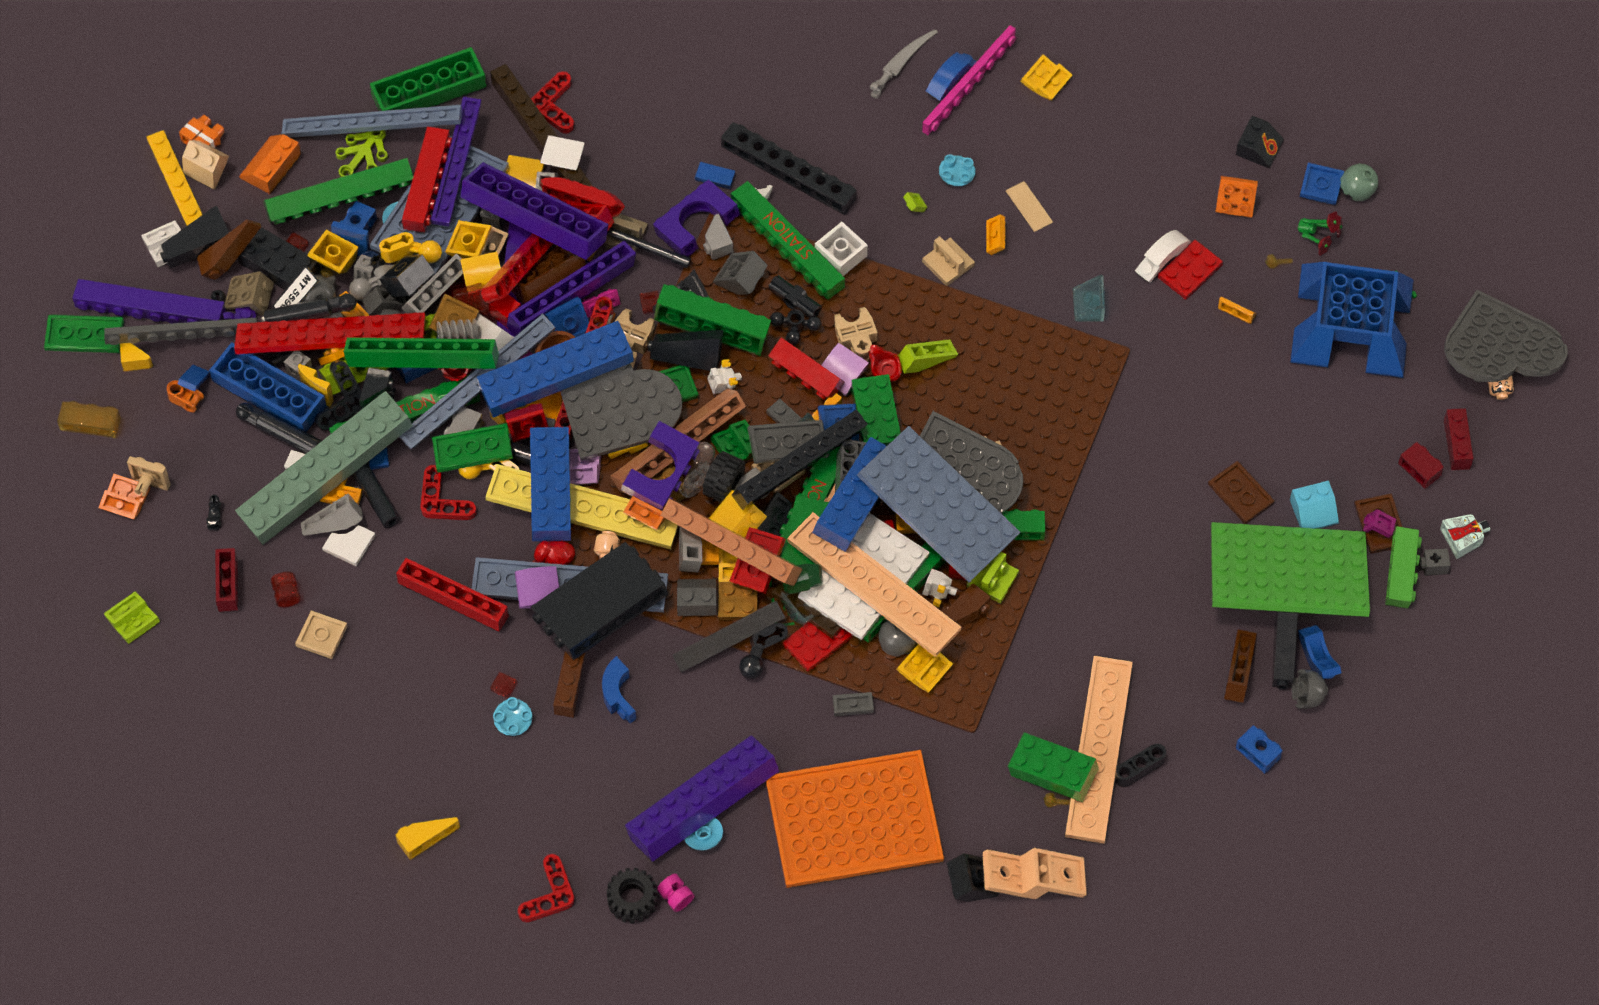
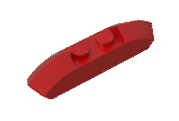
(574, 192)

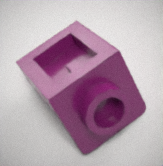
(1380, 523)

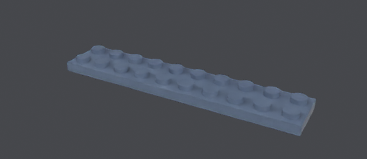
(497, 578)

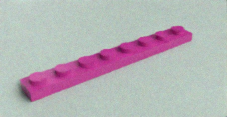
(966, 84)

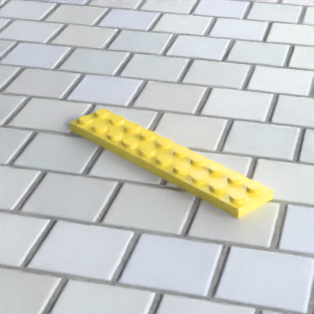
(587, 507)

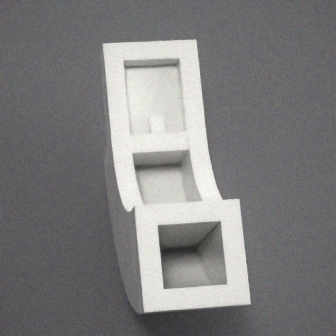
(1160, 253)

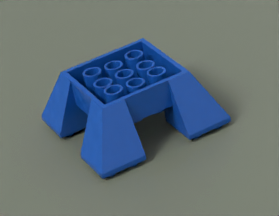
(1353, 308)

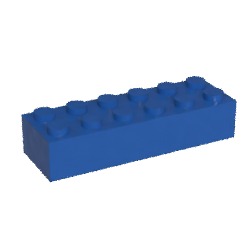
(268, 388)
(550, 484)
(850, 502)

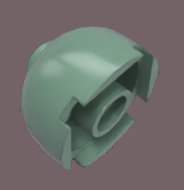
(1359, 182)

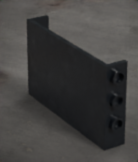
(599, 600)

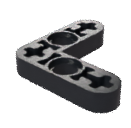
(348, 395)

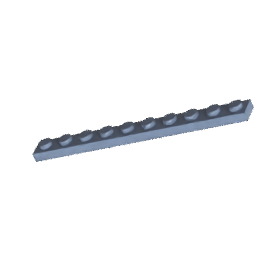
(372, 121)
(469, 387)

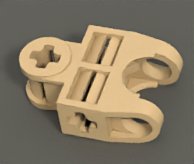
(856, 334)
(636, 335)

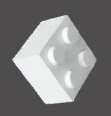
(842, 248)

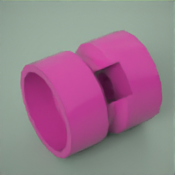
(677, 894)

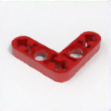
(547, 102)
(435, 501)
(558, 892)

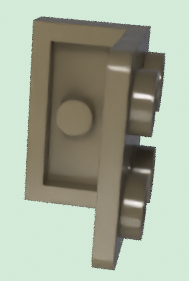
(251, 291)

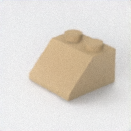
(203, 163)

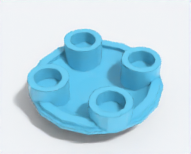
(957, 170)
(512, 717)

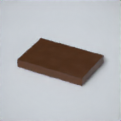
(1241, 492)
(1375, 541)

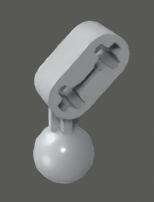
(362, 287)

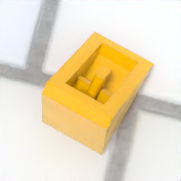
(134, 358)

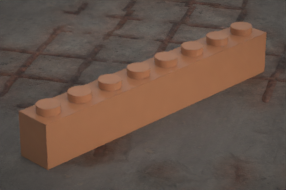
(696, 427)
(731, 542)

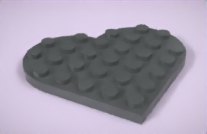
(1497, 340)
(620, 409)
(977, 459)

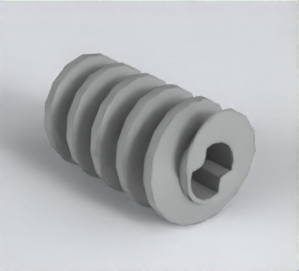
(457, 331)

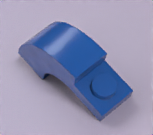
(949, 74)
(1317, 652)
(613, 678)

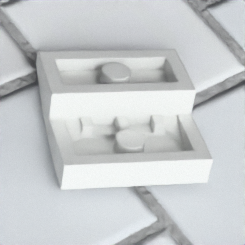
(157, 237)

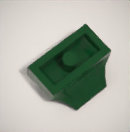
(809, 577)

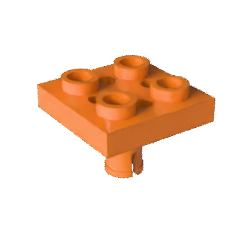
(1237, 190)

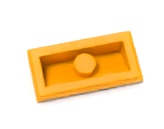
(1236, 310)

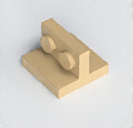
(947, 260)

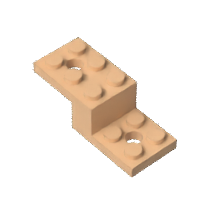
(1034, 873)

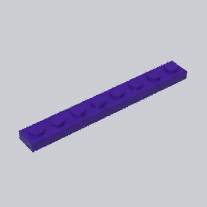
(456, 162)

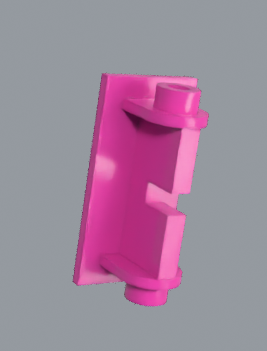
(589, 303)

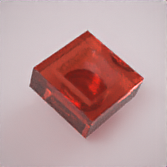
(298, 241)
(648, 300)
(503, 685)

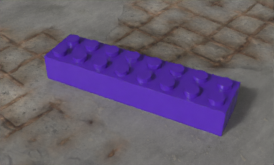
(534, 210)
(702, 798)

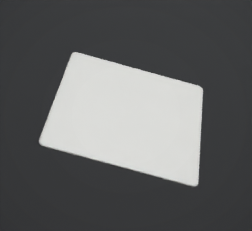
(562, 152)

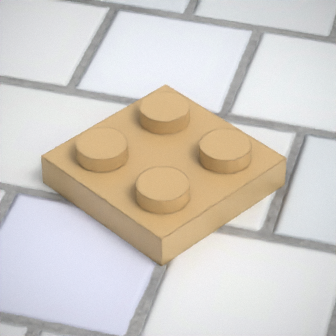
(321, 634)

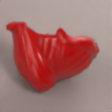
(884, 363)
(554, 552)

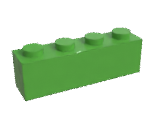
(1402, 567)

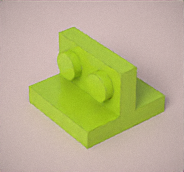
(996, 578)

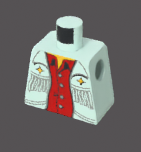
(1463, 534)

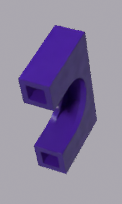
(703, 199)
(681, 449)

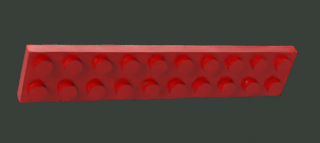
(324, 332)

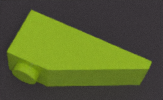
(925, 355)

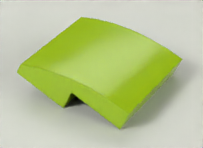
(131, 617)

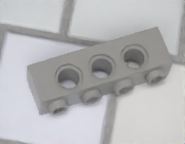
(435, 286)

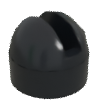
(218, 292)

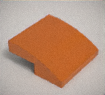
(121, 497)
(644, 513)

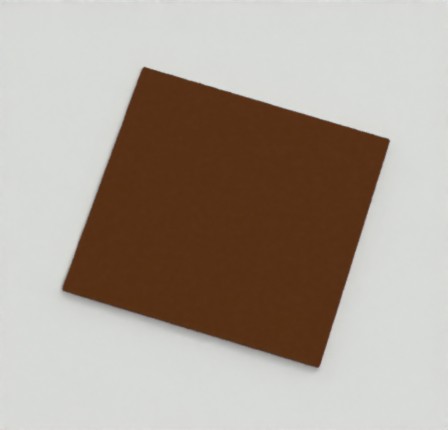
(1012, 381)

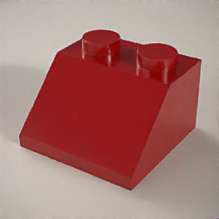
(522, 420)

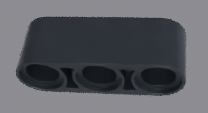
(1145, 757)

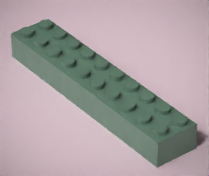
(324, 467)

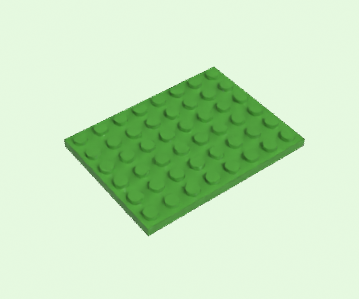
(1289, 569)

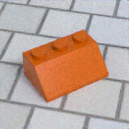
(271, 162)

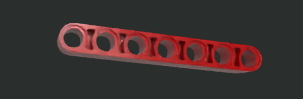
(515, 268)

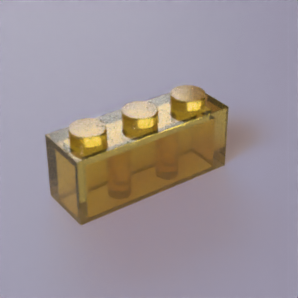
(89, 419)

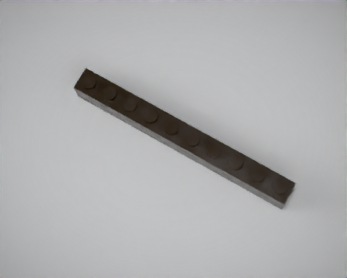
(529, 117)

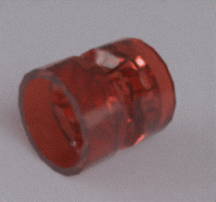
(285, 589)

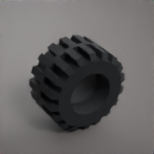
(723, 476)
(632, 880)

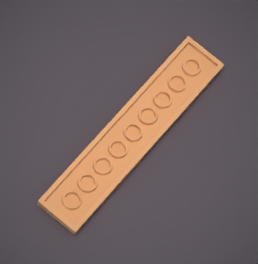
(878, 588)
(1101, 741)

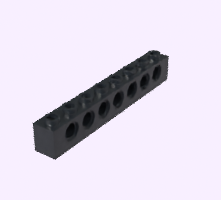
(793, 176)
(799, 459)

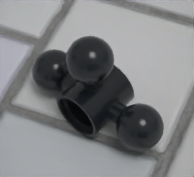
(793, 336)

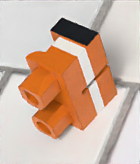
(200, 131)

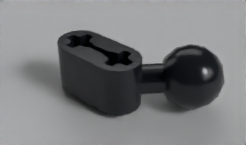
(751, 665)

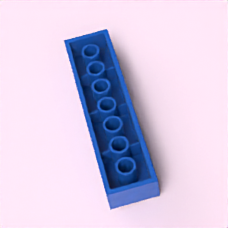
(555, 369)

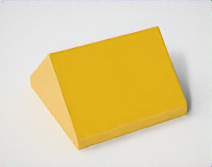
(468, 239)

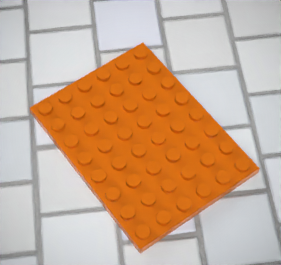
(854, 818)

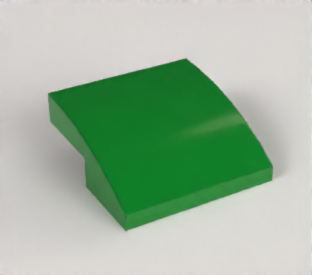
(734, 440)

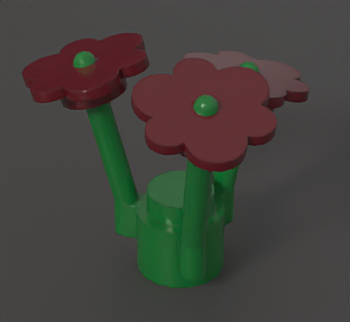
(1309, 226)

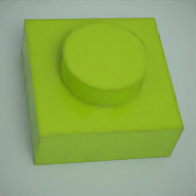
(915, 202)

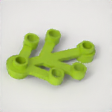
(362, 150)

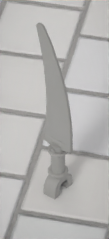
(897, 62)

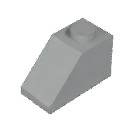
(717, 239)

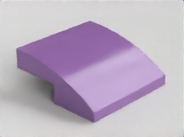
(535, 584)

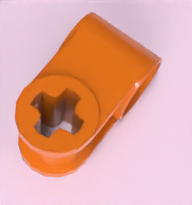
(185, 398)

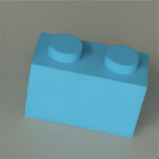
(1315, 506)

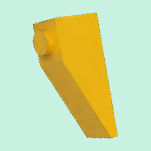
(423, 835)

